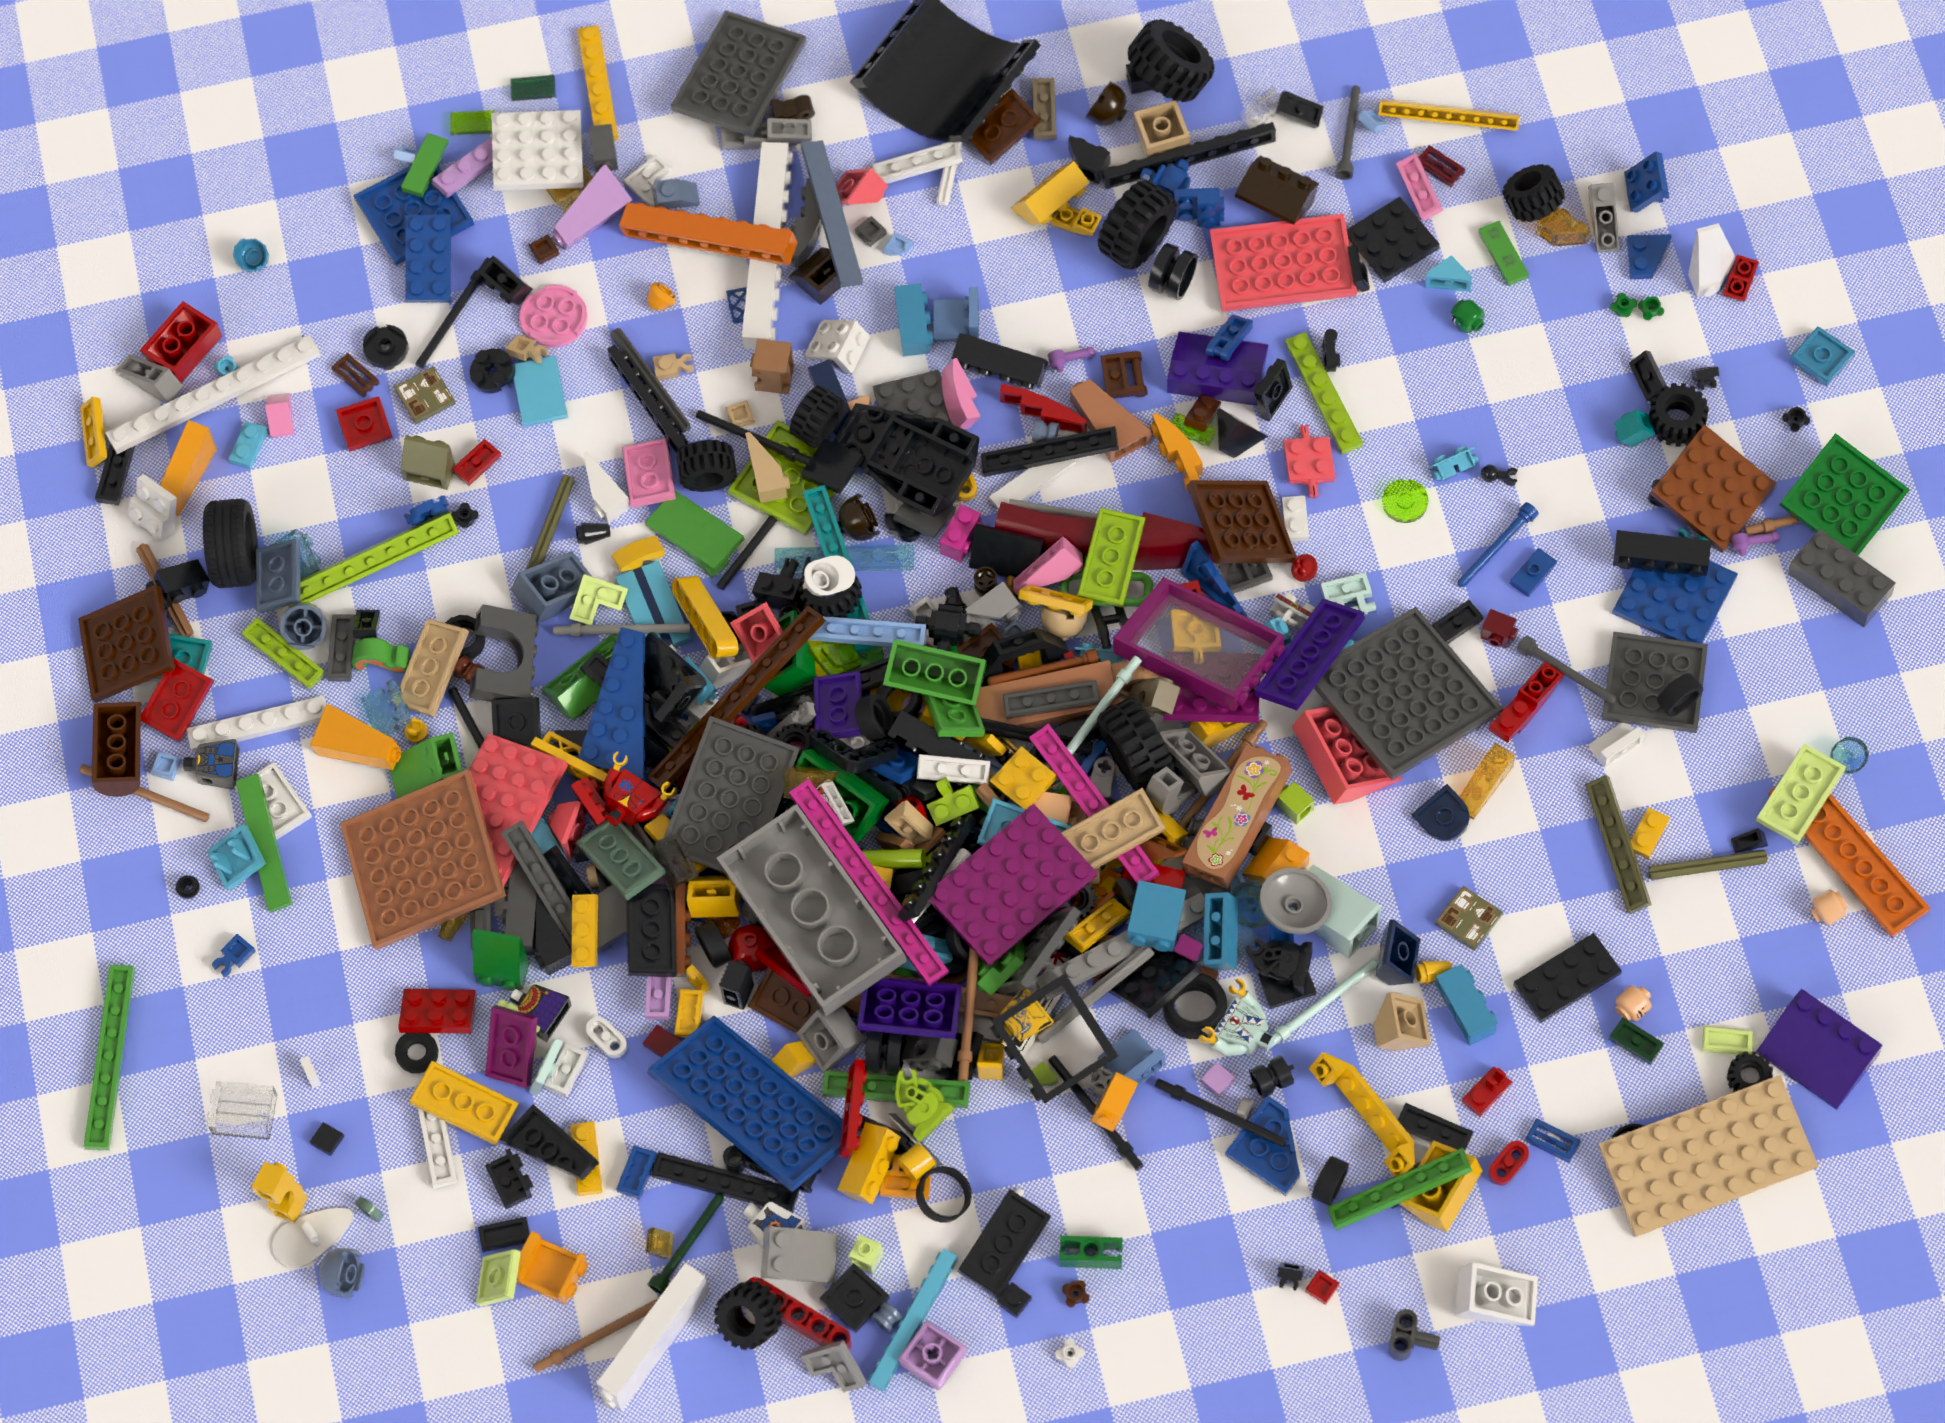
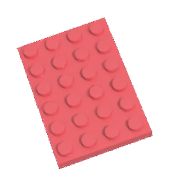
(1282, 262)
(512, 787)

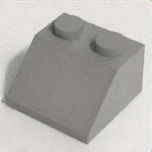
(997, 605)
(830, 1037)

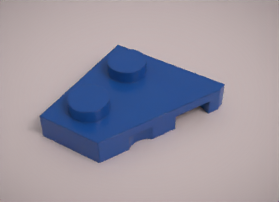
(1645, 254)

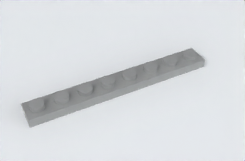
(1112, 952)

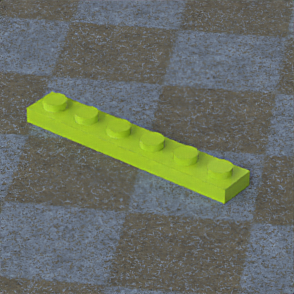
(1323, 393)

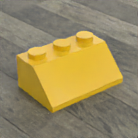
(1051, 194)
(1442, 1204)

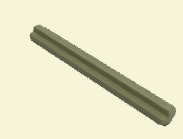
(551, 521)
(1708, 864)

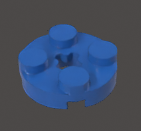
(423, 511)

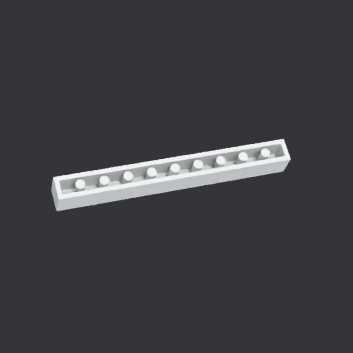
(763, 275)

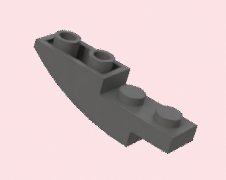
(806, 227)

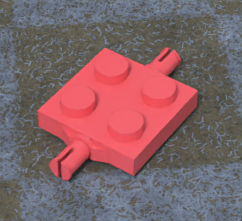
(1309, 460)

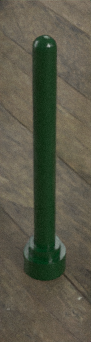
(661, 1280)

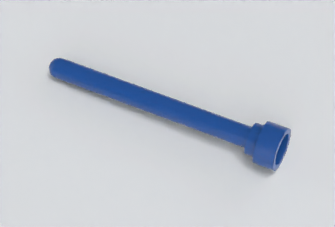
(1526, 514)

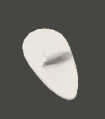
(310, 1236)

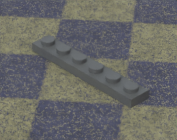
(541, 876)

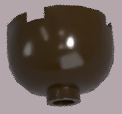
(1108, 106)
(857, 519)

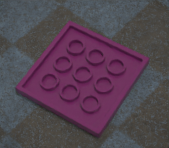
(1196, 708)

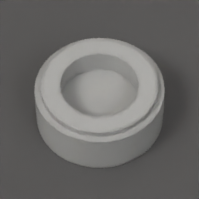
(1245, 1108)

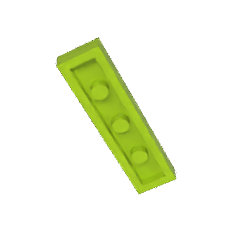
(282, 654)

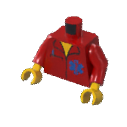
(630, 797)

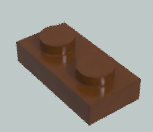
(1202, 413)

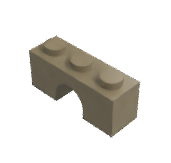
(1156, 695)

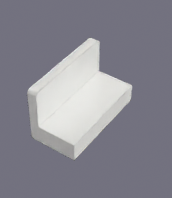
(1616, 743)

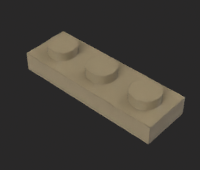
(1045, 108)

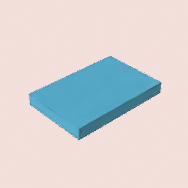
(539, 391)

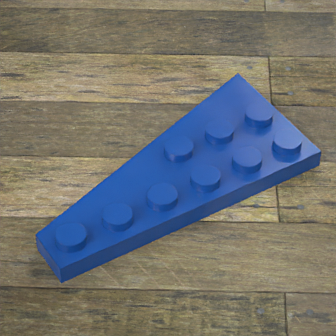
(620, 709)

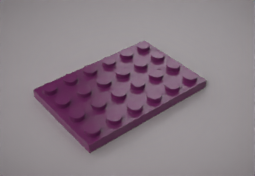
(1011, 885)

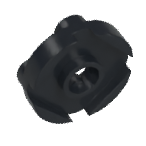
(387, 358)
(483, 362)

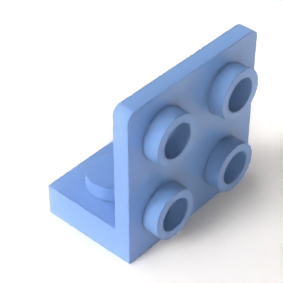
(956, 317)
(1135, 1058)

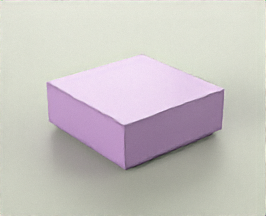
(1218, 1079)

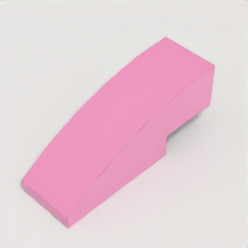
(959, 396)

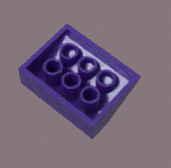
(1231, 381)
(911, 1008)
(1819, 1049)

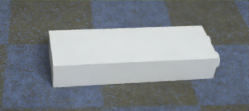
(652, 1337)

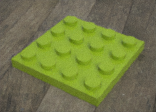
(790, 510)

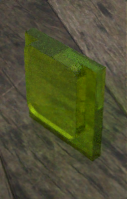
(835, 657)

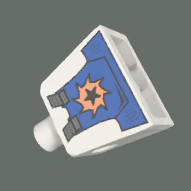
(770, 1216)

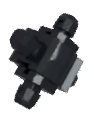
(948, 624)

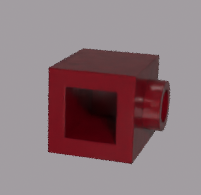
(1499, 629)

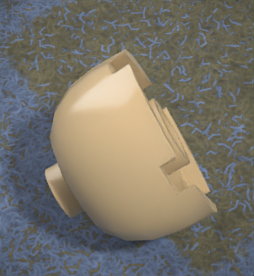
(1062, 623)

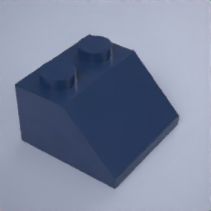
(1397, 955)

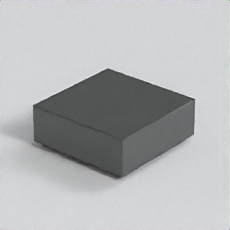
(870, 231)

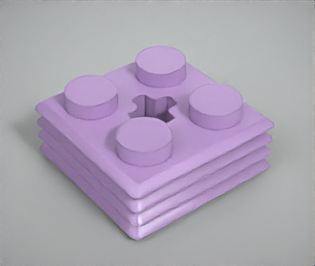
(931, 1340)

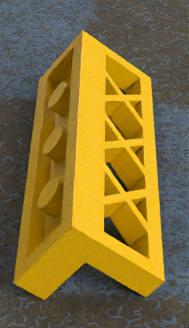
(575, 766)

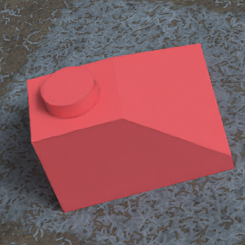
(860, 187)
(757, 630)
(567, 825)

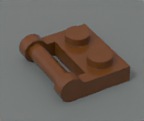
(1116, 377)

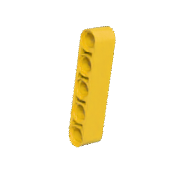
(705, 617)

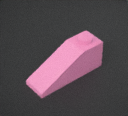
(1052, 566)

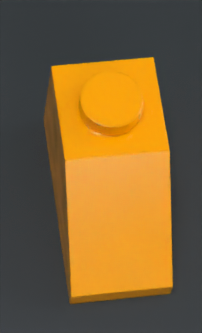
(1114, 1101)

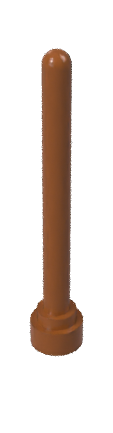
(1087, 658)

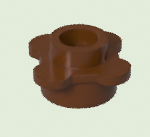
(1069, 1289)

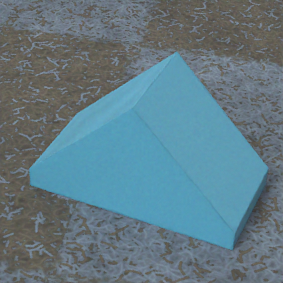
(1449, 276)

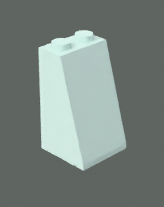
(1351, 915)

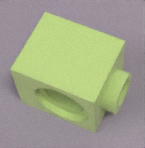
(866, 1254)

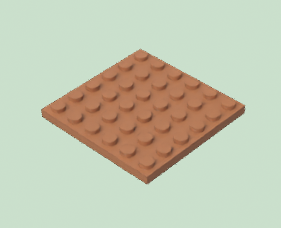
(422, 859)

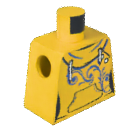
(1028, 1021)

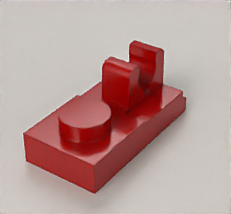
(1487, 1091)

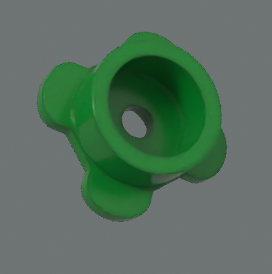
(1652, 302)
(1623, 311)

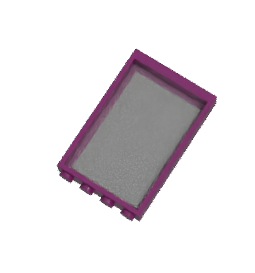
(1199, 644)

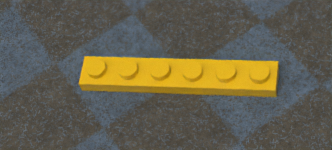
(597, 77)

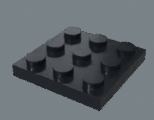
(1392, 239)
(1156, 982)

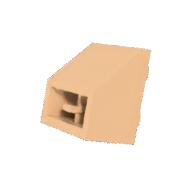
(1060, 808)

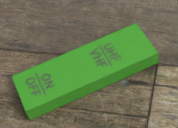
(1503, 253)

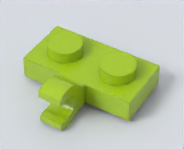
(952, 803)

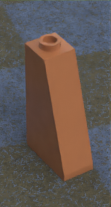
(1104, 412)

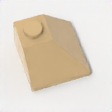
(1401, 1023)

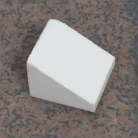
(922, 606)

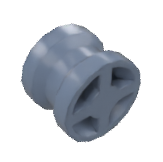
(886, 1317)

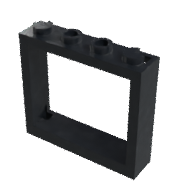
(1024, 1069)

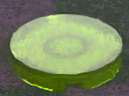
(1405, 501)

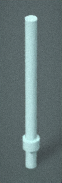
(1123, 678)
(1284, 1031)

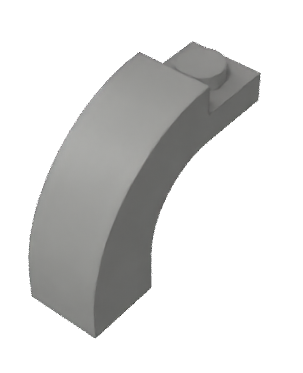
(1169, 791)

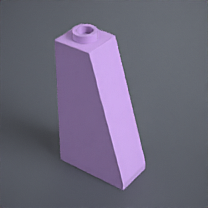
(593, 208)

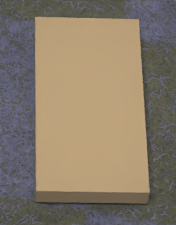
(432, 666)
(1115, 829)

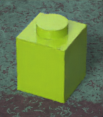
(1295, 802)

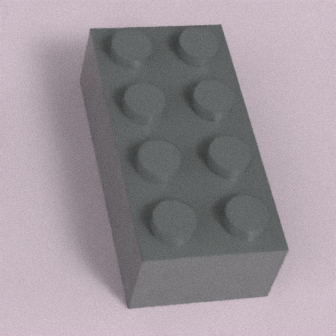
(1841, 578)

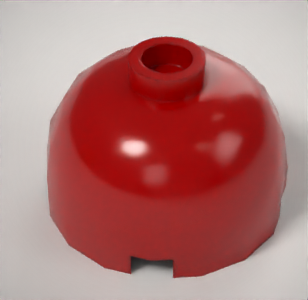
(746, 942)

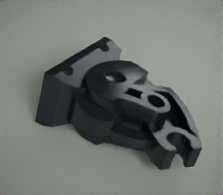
(1283, 962)

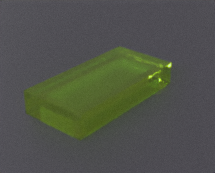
(471, 122)

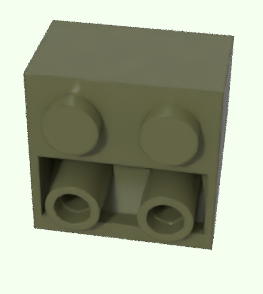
(427, 462)

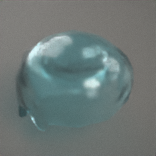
(1851, 753)

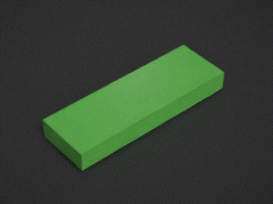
(424, 165)

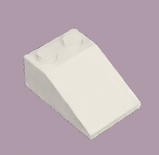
(1495, 1295)

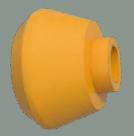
(660, 296)

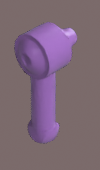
(1058, 358)
(1742, 541)

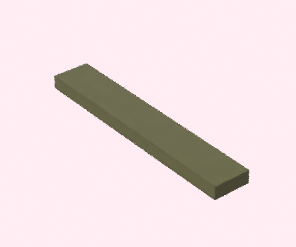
(1618, 844)

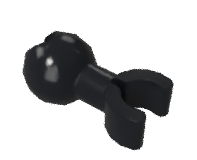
(1491, 473)

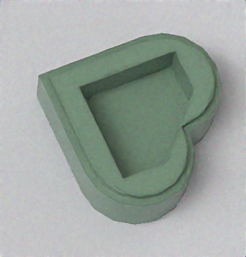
(369, 1209)

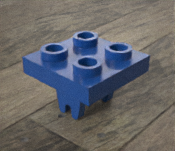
(1646, 182)

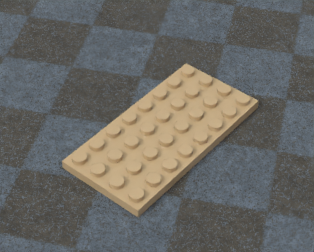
(1707, 1155)

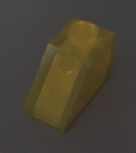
(797, 775)

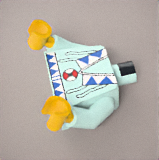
(1241, 1027)

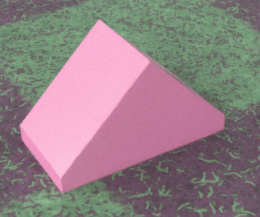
(279, 415)

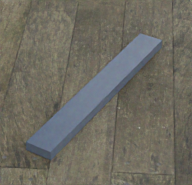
(831, 214)

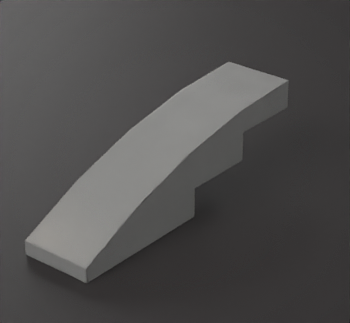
(774, 130)

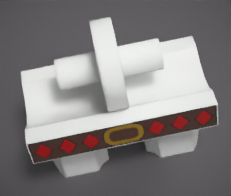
(1289, 611)

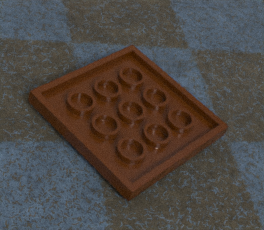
(1241, 521)
(126, 643)

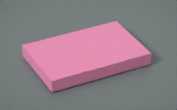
(649, 473)

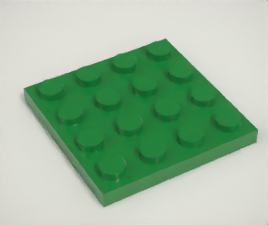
(1844, 495)

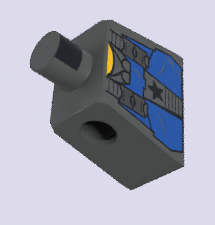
(215, 763)

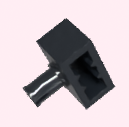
(779, 589)

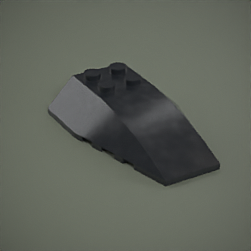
(911, 455)

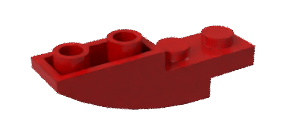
(1526, 703)

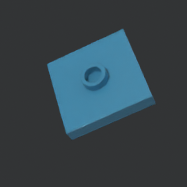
(1822, 356)

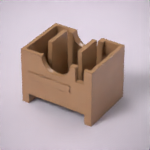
(772, 366)

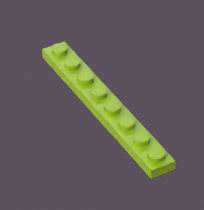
(377, 557)

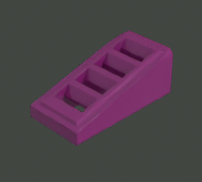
(1189, 948)

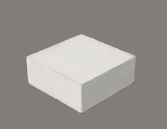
(310, 1072)

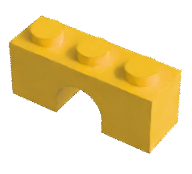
(281, 1190)

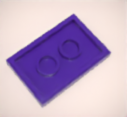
(835, 703)

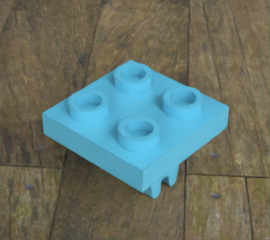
(236, 857)

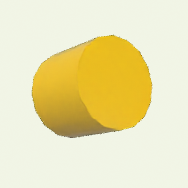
(916, 1162)

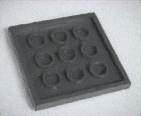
(1641, 670)
(1039, 947)

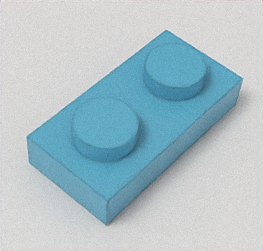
(248, 445)

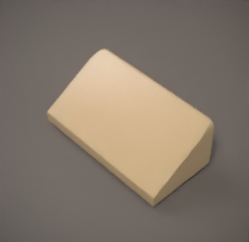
(910, 823)

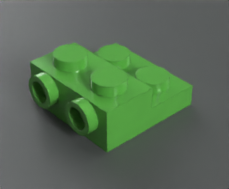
(992, 977)

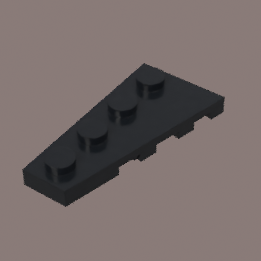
(547, 1142)

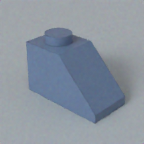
(675, 193)

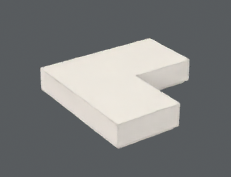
(642, 179)

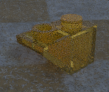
(1562, 229)

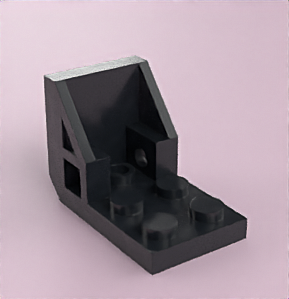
(669, 680)

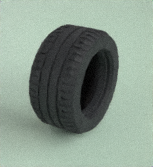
(230, 543)

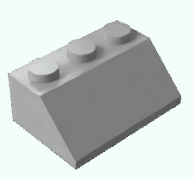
(1196, 760)

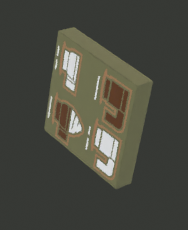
(424, 395)
(1468, 918)

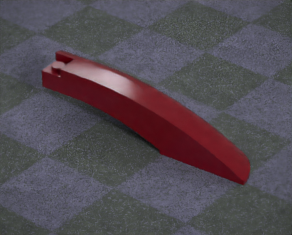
(1161, 546)

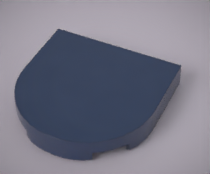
(1443, 815)

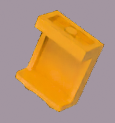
(550, 1269)

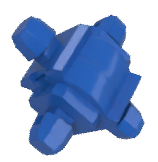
(1169, 177)

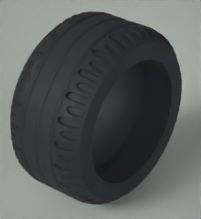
(1193, 1029)

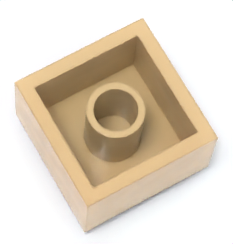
(1161, 128)

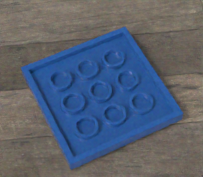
(387, 205)
(1675, 604)

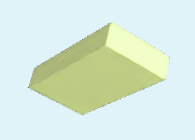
(1726, 1040)

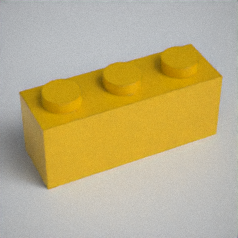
(869, 1163)

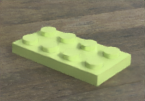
(1801, 794)

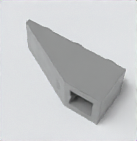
(1604, 216)

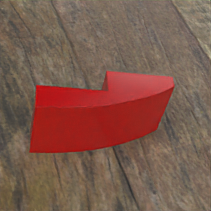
(1740, 278)

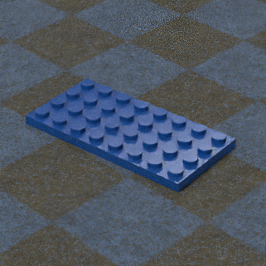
(751, 1102)

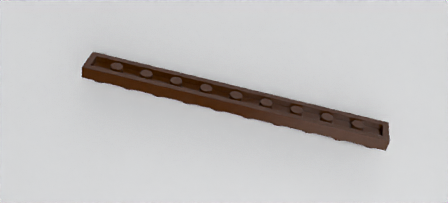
(739, 694)

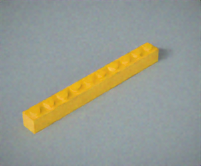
(1449, 114)

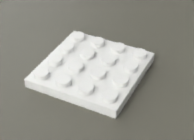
(537, 150)

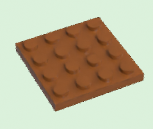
(1712, 488)

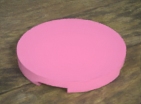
(553, 316)

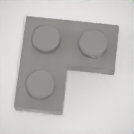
(835, 1359)

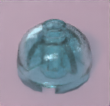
(1249, 905)

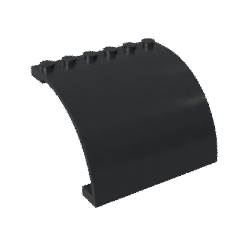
(940, 72)

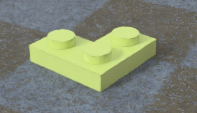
(595, 592)

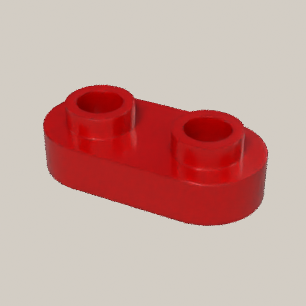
(1508, 1164)

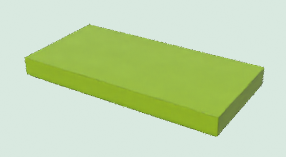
(1111, 557)

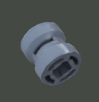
(1043, 432)

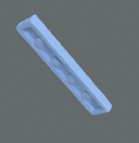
(868, 632)

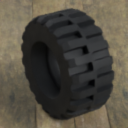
(1170, 60)
(1137, 224)
(1134, 742)

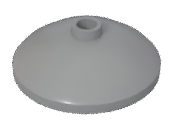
(1298, 890)

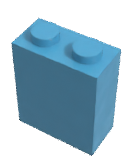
(1155, 916)

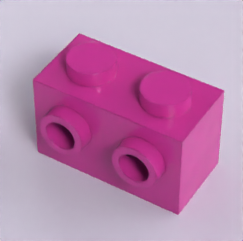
(959, 534)

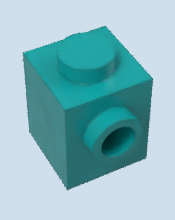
(1634, 428)

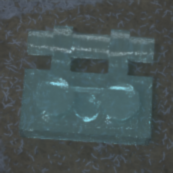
(379, 709)

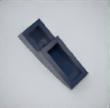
(824, 375)

